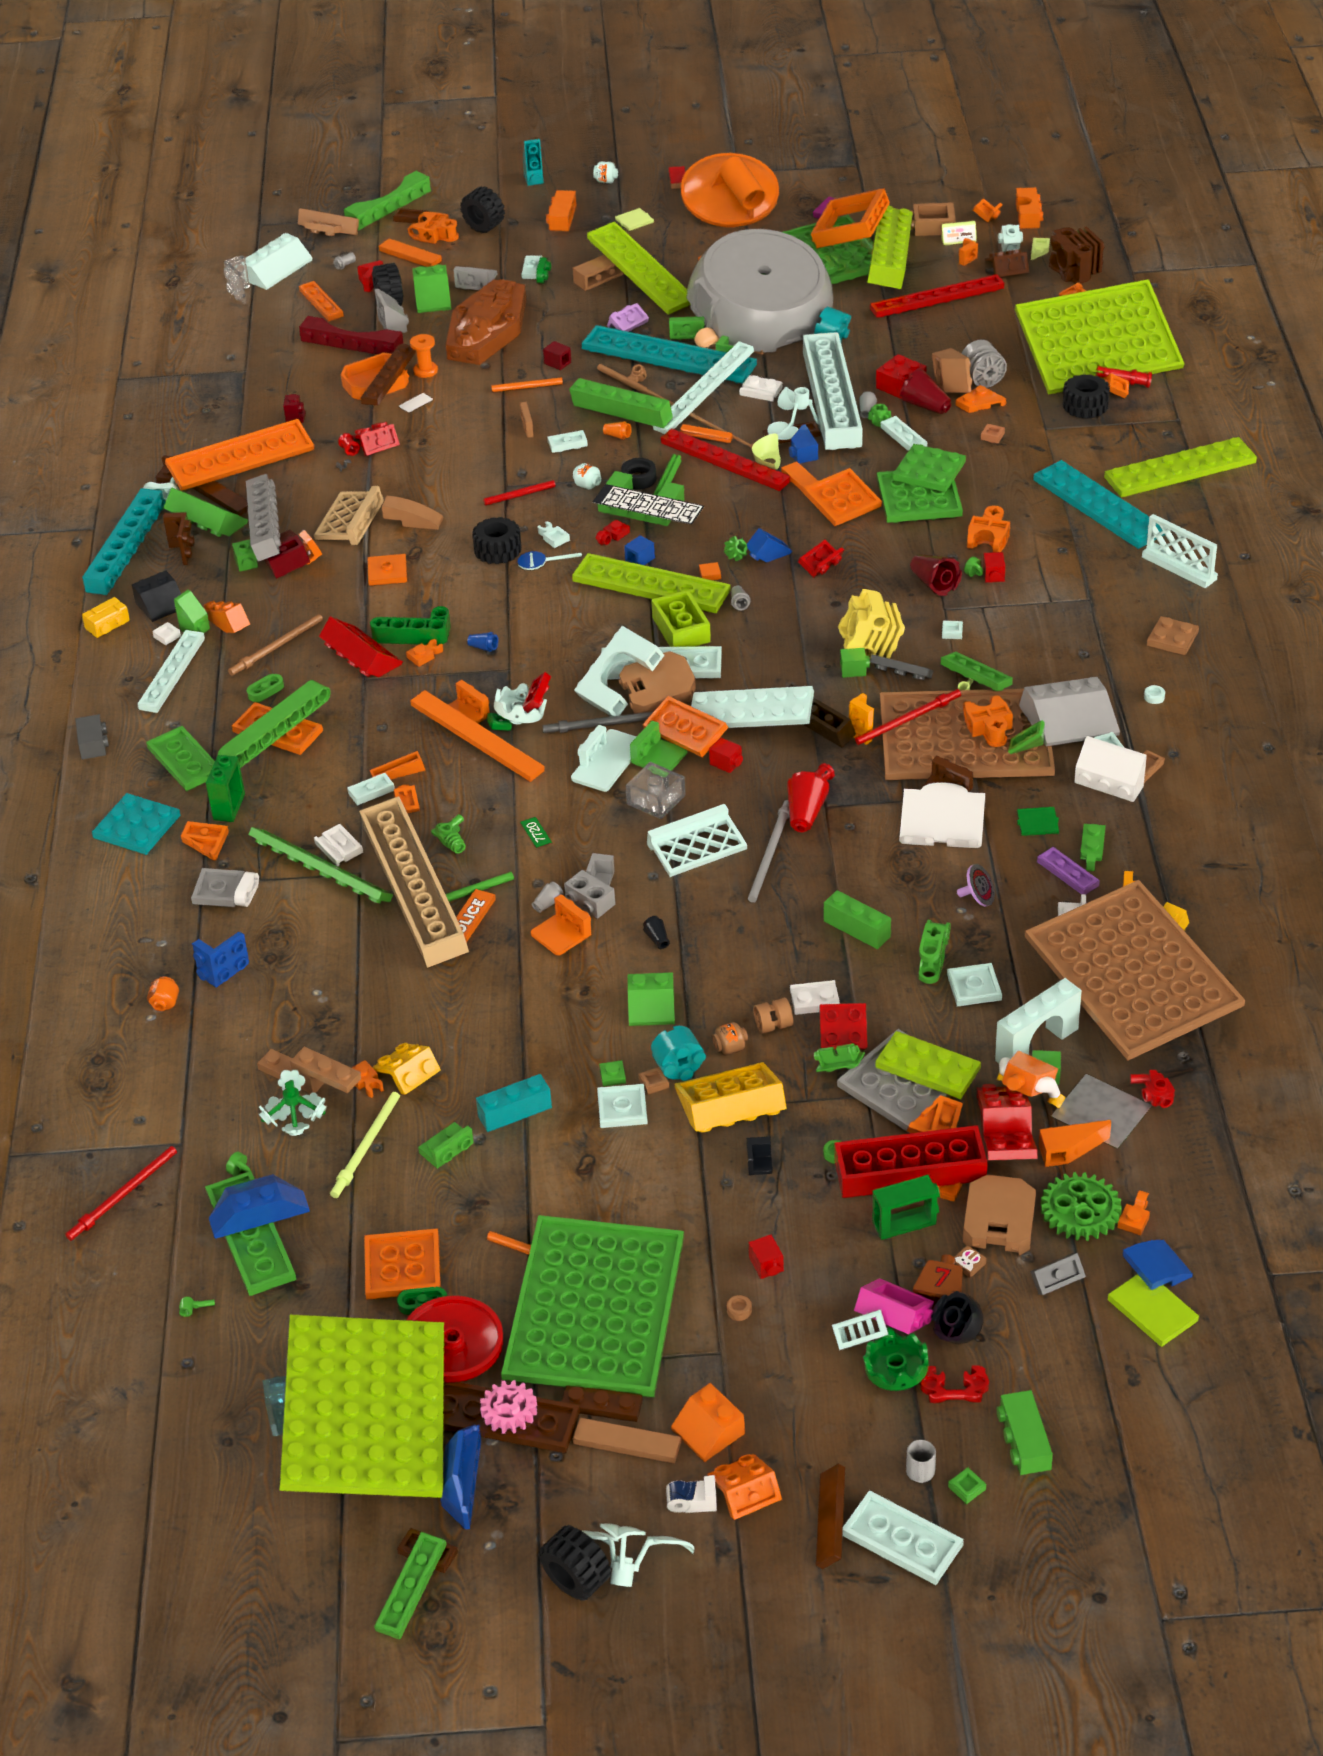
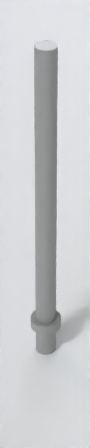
(783, 814)

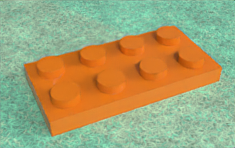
(687, 726)
(295, 740)

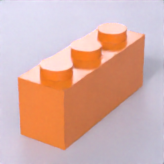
(561, 210)

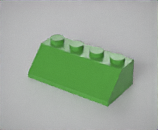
(204, 513)

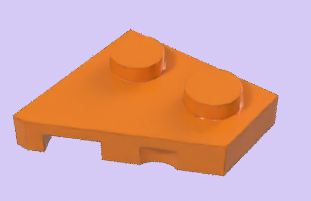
(205, 838)
(940, 1115)

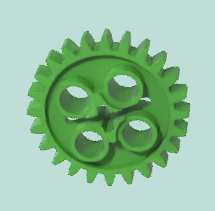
(1081, 1206)

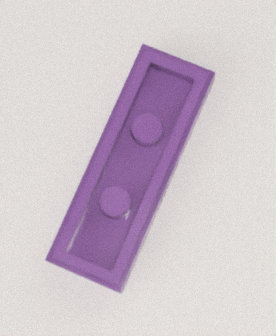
(1068, 871)

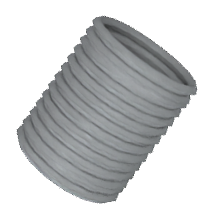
(920, 1451)

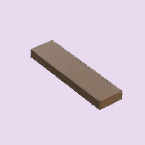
(627, 1440)

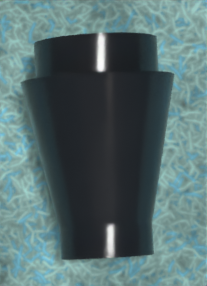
(656, 931)

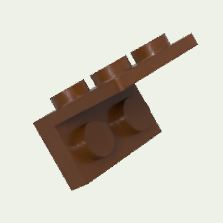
(1010, 264)
(179, 534)

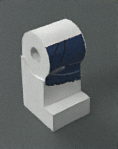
(692, 1496)

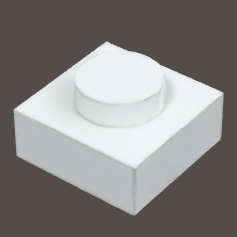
(166, 633)

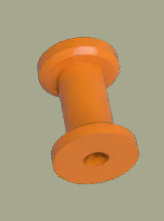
(422, 344)

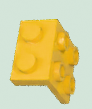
(408, 1066)

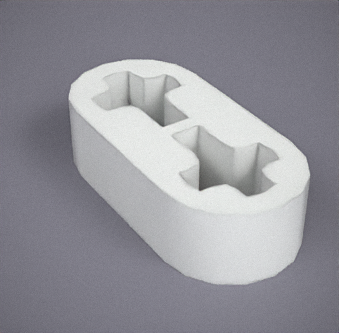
(246, 889)

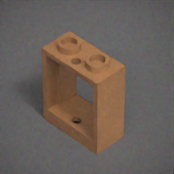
(929, 217)

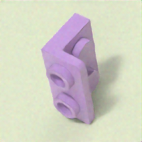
(628, 318)

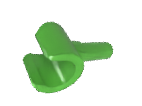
(187, 1305)

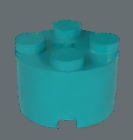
(833, 321)
(677, 1053)

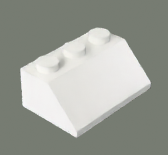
(1110, 769)

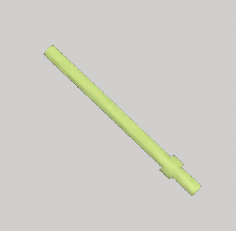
(346, 1175)

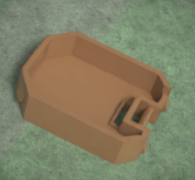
(669, 678)
(1003, 1204)

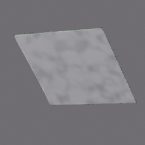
(1099, 1101)

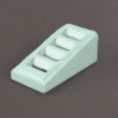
(840, 1333)

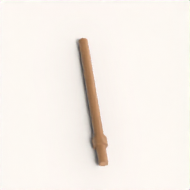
(247, 662)

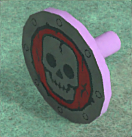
(979, 885)

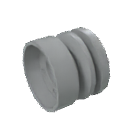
(986, 363)

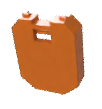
(360, 374)

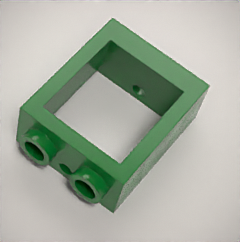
(225, 788)
(903, 1194)

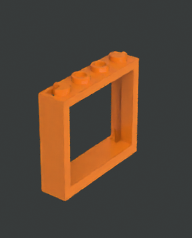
(874, 203)

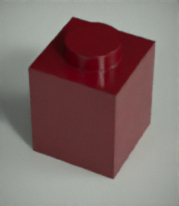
(557, 355)

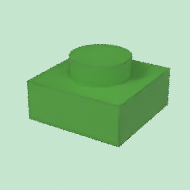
(612, 1073)

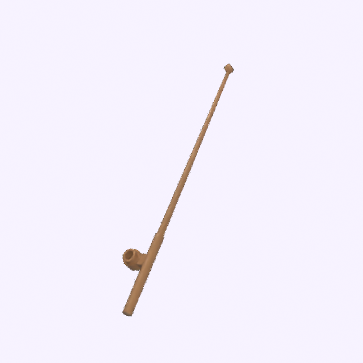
(638, 375)

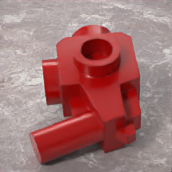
(1157, 1088)

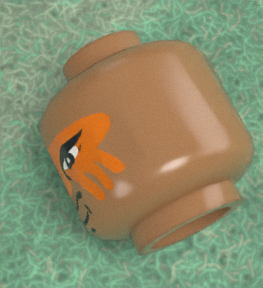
(729, 1038)

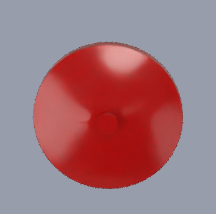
(470, 1334)

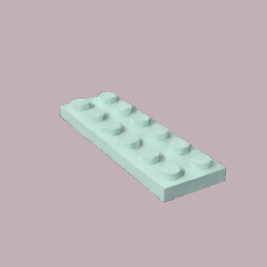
(703, 661)
(757, 706)

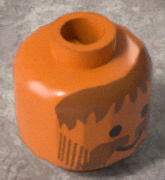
(163, 993)

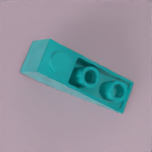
(532, 162)

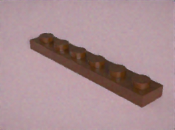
(388, 375)

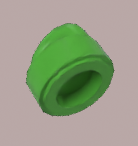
(973, 567)
(237, 1164)

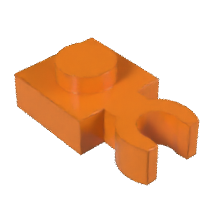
(422, 654)
(369, 1078)

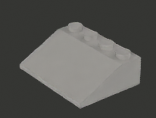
(1070, 710)

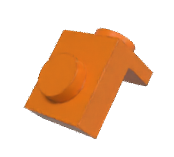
(987, 211)

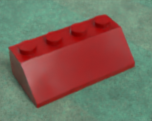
(358, 648)

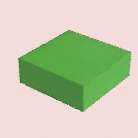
(967, 1485)

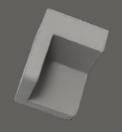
(601, 867)

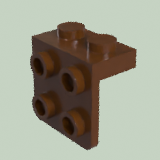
(947, 772)

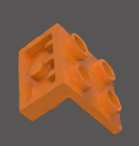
(747, 1485)

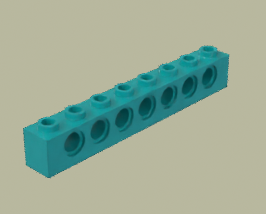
(123, 541)

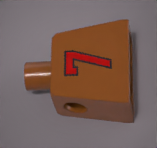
(939, 1279)

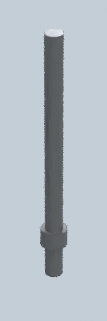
(563, 726)

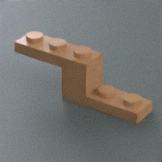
(314, 1067)

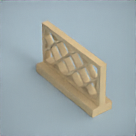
(360, 519)

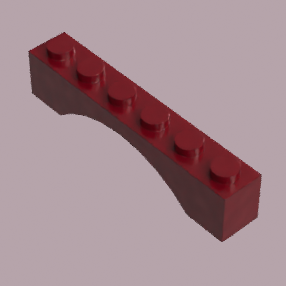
(320, 332)

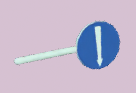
(535, 560)

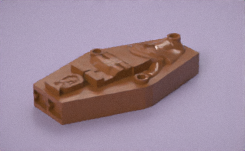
(486, 322)

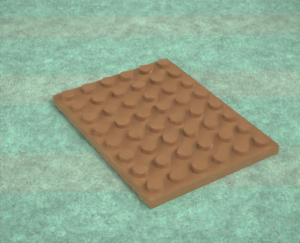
(944, 733)
(1134, 969)

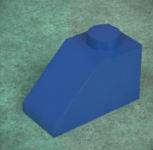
(803, 446)
(766, 546)

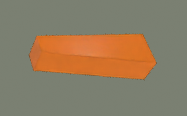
(400, 767)

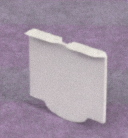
(942, 815)

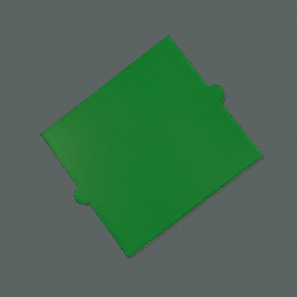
(1037, 821)

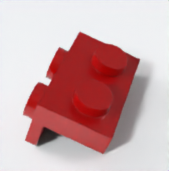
(820, 558)

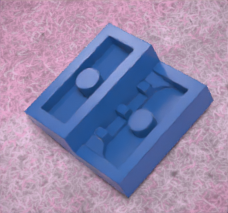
(1156, 1263)

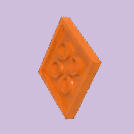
(842, 497)
(401, 1262)

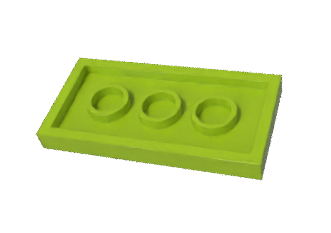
(928, 1064)

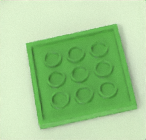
(915, 503)

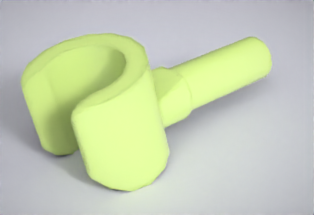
(965, 685)

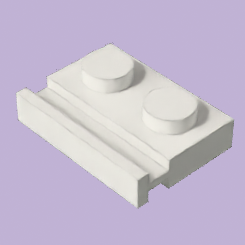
(761, 388)
(338, 844)
(809, 996)

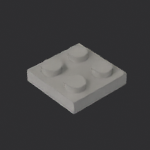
(216, 887)

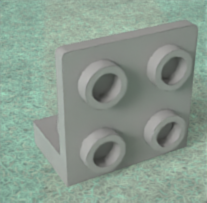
(473, 277)

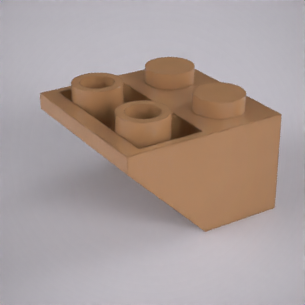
(952, 371)

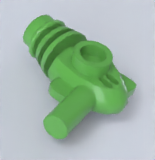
(449, 835)

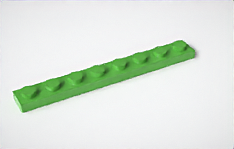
(326, 868)

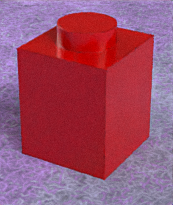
(994, 567)
(725, 755)
(766, 1256)

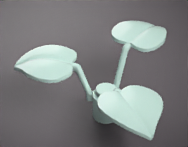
(791, 400)
(622, 1566)

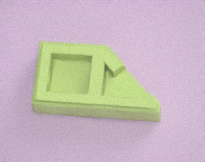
(1040, 247)

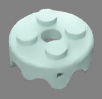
(510, 702)

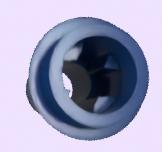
(484, 641)

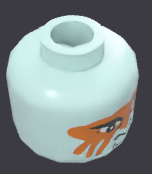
(605, 172)
(586, 476)

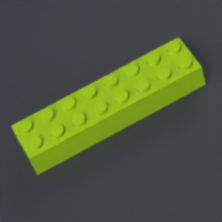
(890, 248)

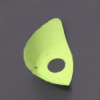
(767, 448)

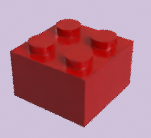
(894, 373)

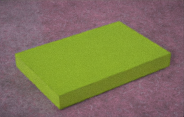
(1153, 1311)

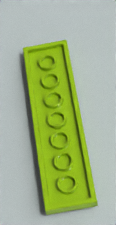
(640, 267)
(1180, 467)
(648, 581)

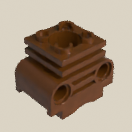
(1076, 254)

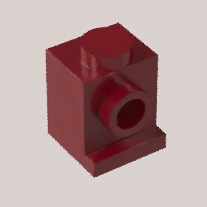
(293, 408)

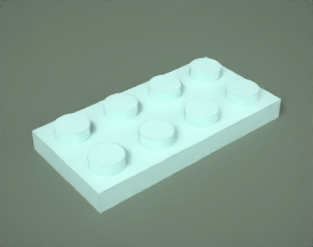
(902, 1537)

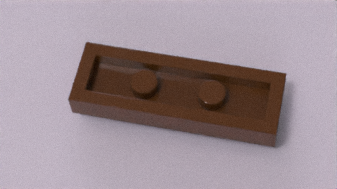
(605, 1402)

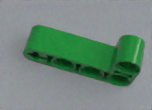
(412, 630)

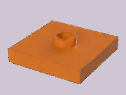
(387, 569)

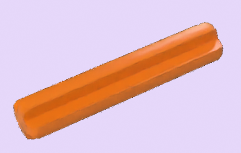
(706, 433)

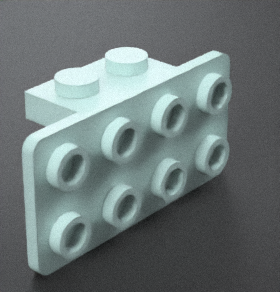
(603, 758)

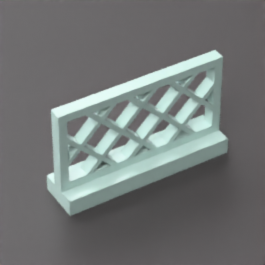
(1177, 562)
(689, 829)

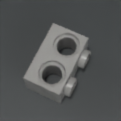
(590, 894)

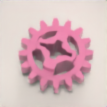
(508, 1406)

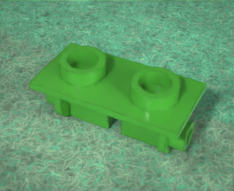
(847, 1057)

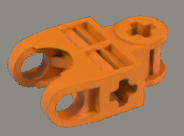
(435, 228)
(989, 529)
(989, 720)

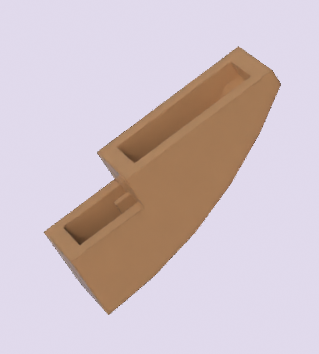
(411, 513)

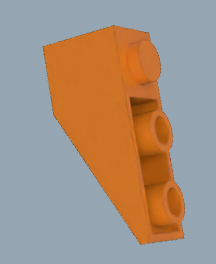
(227, 616)
(1070, 1142)

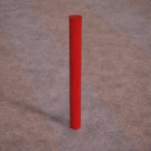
(519, 492)

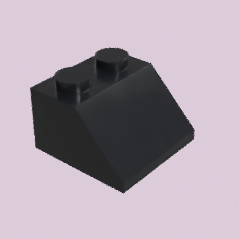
(156, 595)

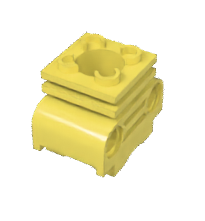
(871, 624)

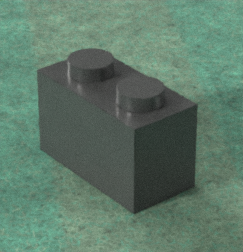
(91, 736)

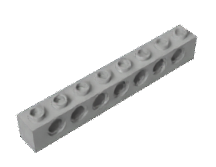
(263, 517)

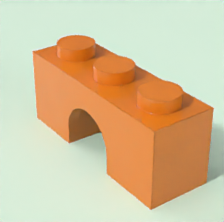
(1029, 208)

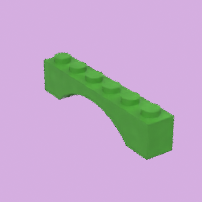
(411, 188)

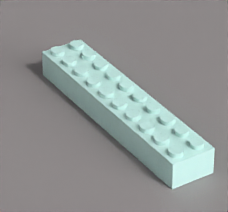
(832, 391)

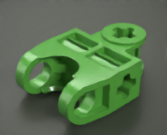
(932, 950)

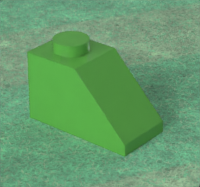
(191, 613)

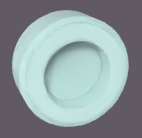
(1154, 694)

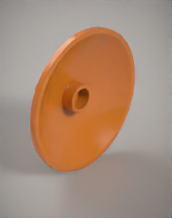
(729, 190)

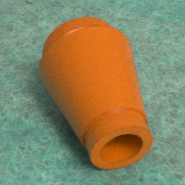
(619, 430)

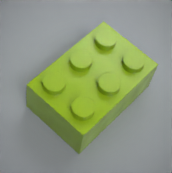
(681, 620)

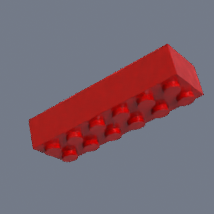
(878, 1162)

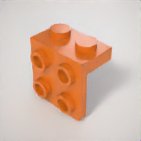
(471, 702)
(565, 928)

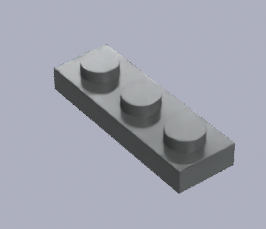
(901, 667)

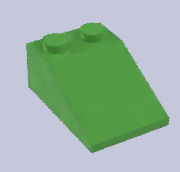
(431, 288)

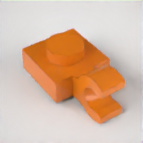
(1135, 1217)

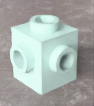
(1010, 237)

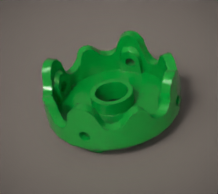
(891, 1350)

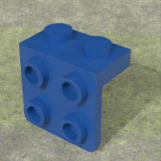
(221, 962)

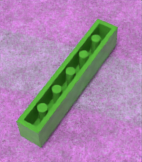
(621, 403)

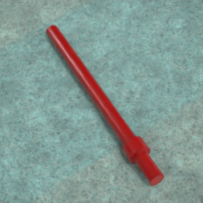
(940, 701)
(88, 1220)

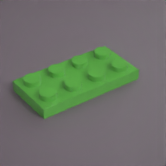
(182, 757)

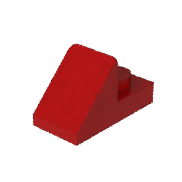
(365, 275)

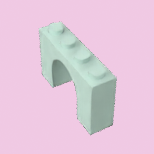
(623, 647)
(1056, 1005)

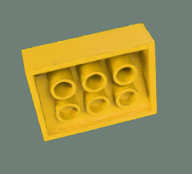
(731, 1097)

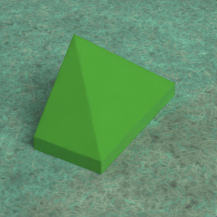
(1028, 738)

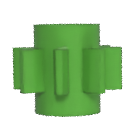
(879, 413)
(735, 548)

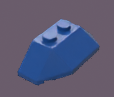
(255, 1205)
(460, 1474)

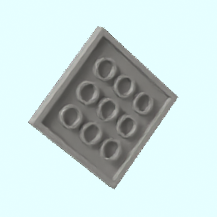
(887, 1093)

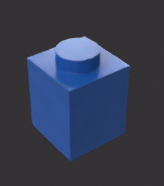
(639, 551)

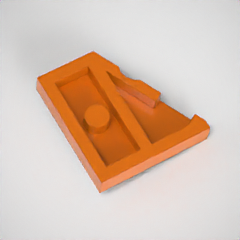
(979, 399)

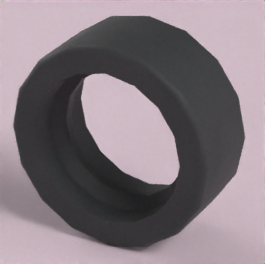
(640, 465)

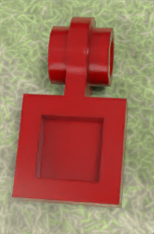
(615, 530)

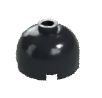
(957, 1318)

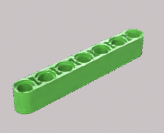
(276, 722)

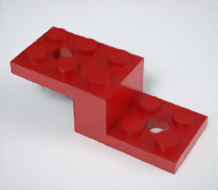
(1006, 1123)

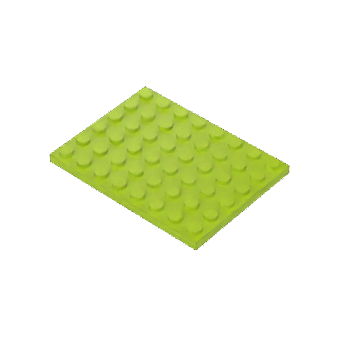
(1101, 327)
(363, 1407)

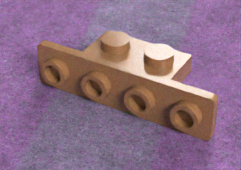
(327, 222)

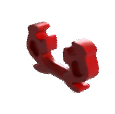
(976, 1385)

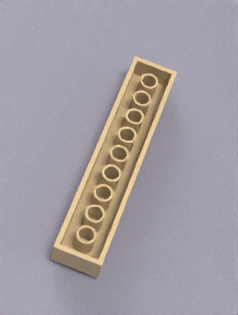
(414, 882)

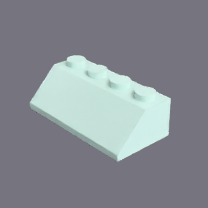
(276, 261)

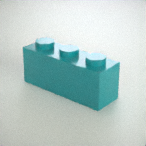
(513, 1102)

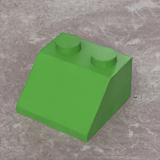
(651, 999)

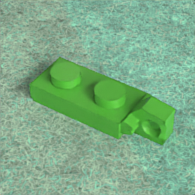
(1092, 844)

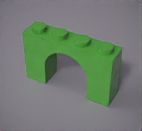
(624, 480)

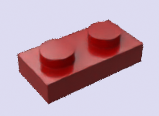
(537, 690)

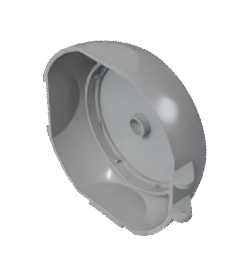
(758, 307)

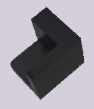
(759, 1155)

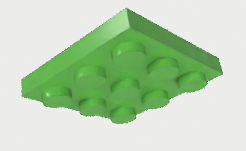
(929, 467)

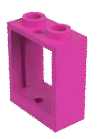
(899, 1306)

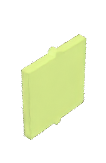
(634, 219)

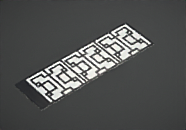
(648, 504)

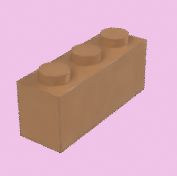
(595, 272)

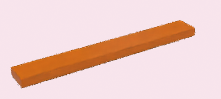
(477, 736)

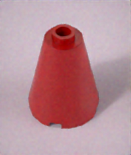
(805, 799)

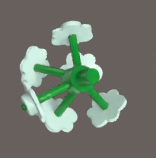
(280, 1108)

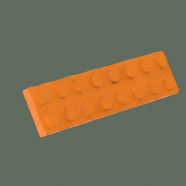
(239, 454)

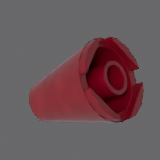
(925, 393)
(937, 572)

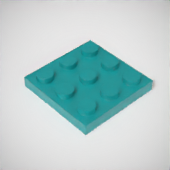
(136, 823)

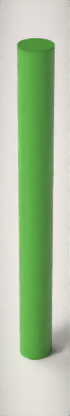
(480, 886)

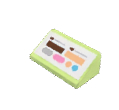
(955, 232)

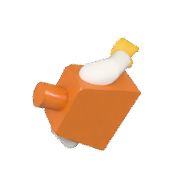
(1030, 1077)

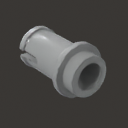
(341, 262)

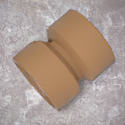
(780, 1012)

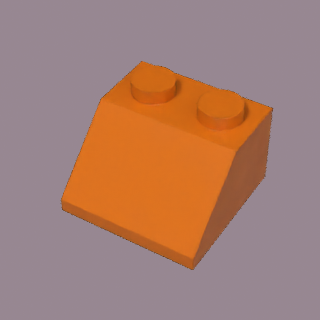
(709, 1422)

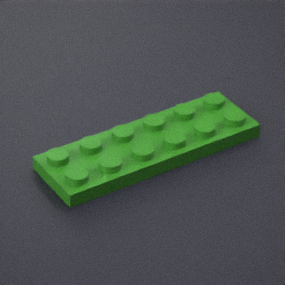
(256, 1250)

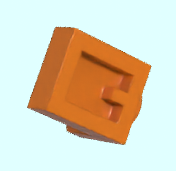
(968, 252)
(1117, 385)
(310, 546)
(408, 797)

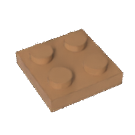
(1173, 635)

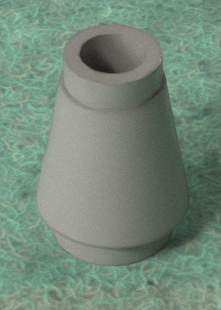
(866, 401)
(739, 598)
(546, 896)

